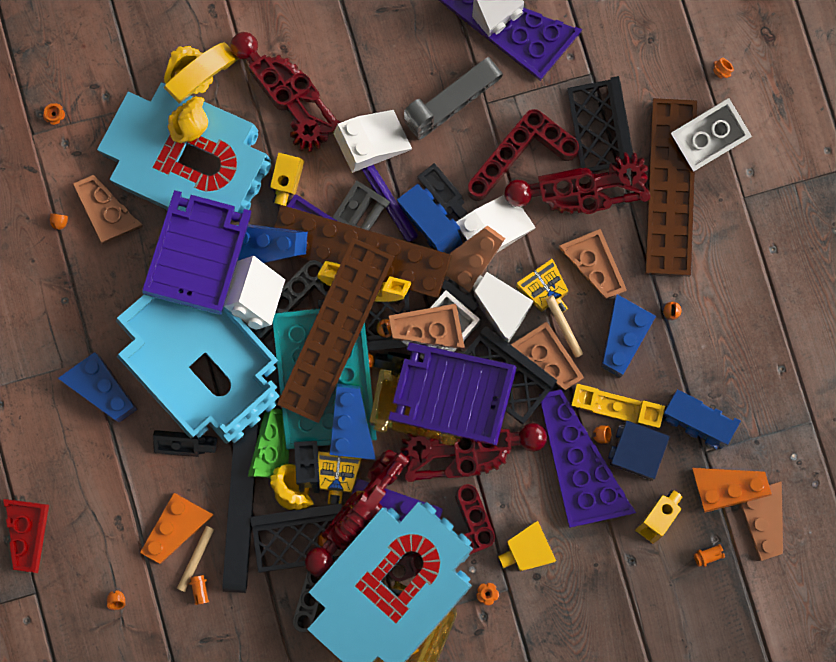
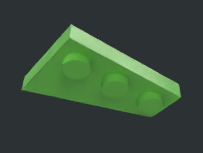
(270, 446)

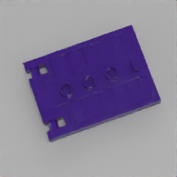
(196, 253)
(453, 393)

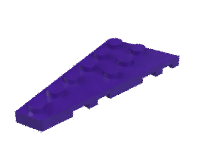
(529, 40)
(583, 476)

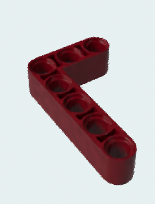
(516, 149)
(473, 529)

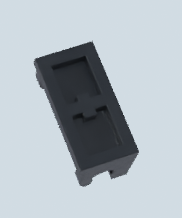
(307, 465)

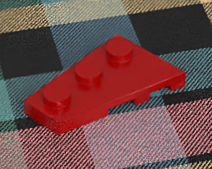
(27, 531)

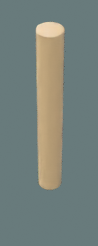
(568, 334)
(198, 552)

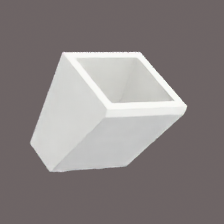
(254, 292)
(501, 305)

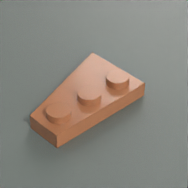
(429, 326)

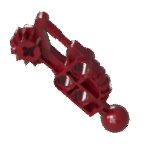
(245, 47)
(571, 198)
(531, 438)
(356, 512)

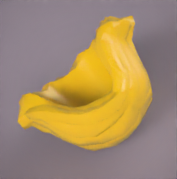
(179, 60)
(188, 121)
(287, 490)

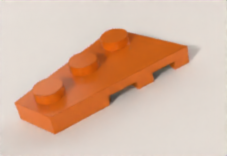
(729, 487)
(174, 527)

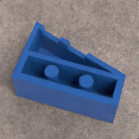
(430, 219)
(272, 243)
(625, 333)
(99, 386)
(700, 420)
(350, 425)

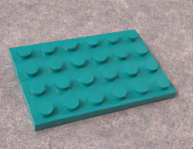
(290, 336)

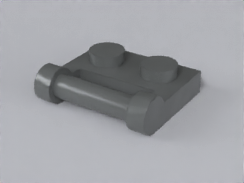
(356, 204)

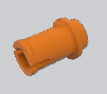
(709, 555)
(199, 589)

